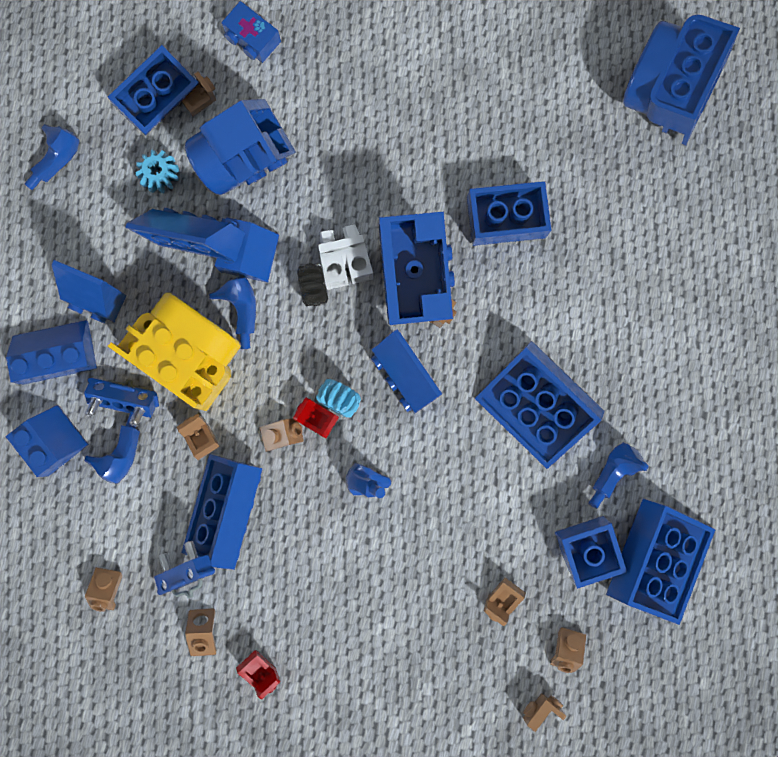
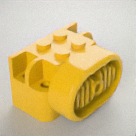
(180, 351)

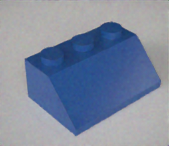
(152, 90)
(50, 353)
(405, 372)

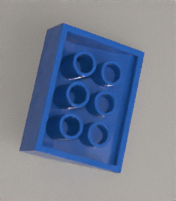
(540, 405)
(661, 561)

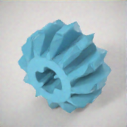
(162, 179)
(338, 398)

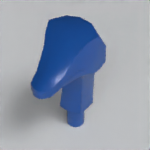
(61, 150)
(242, 295)
(621, 462)
(118, 463)
(365, 481)

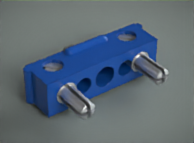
(121, 398)
(183, 574)

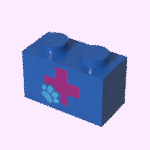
(251, 32)

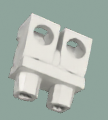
(344, 254)

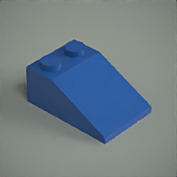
(87, 293)

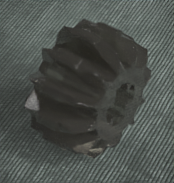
(312, 284)

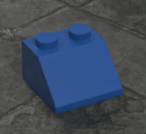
(255, 254)
(47, 441)
(591, 551)

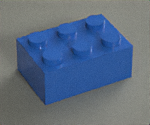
(508, 213)

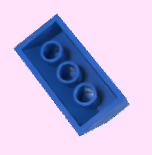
(190, 233)
(223, 510)

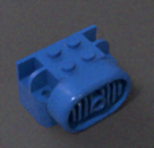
(680, 72)
(238, 146)
(421, 243)

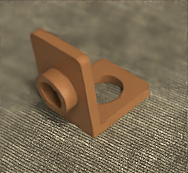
(200, 638)

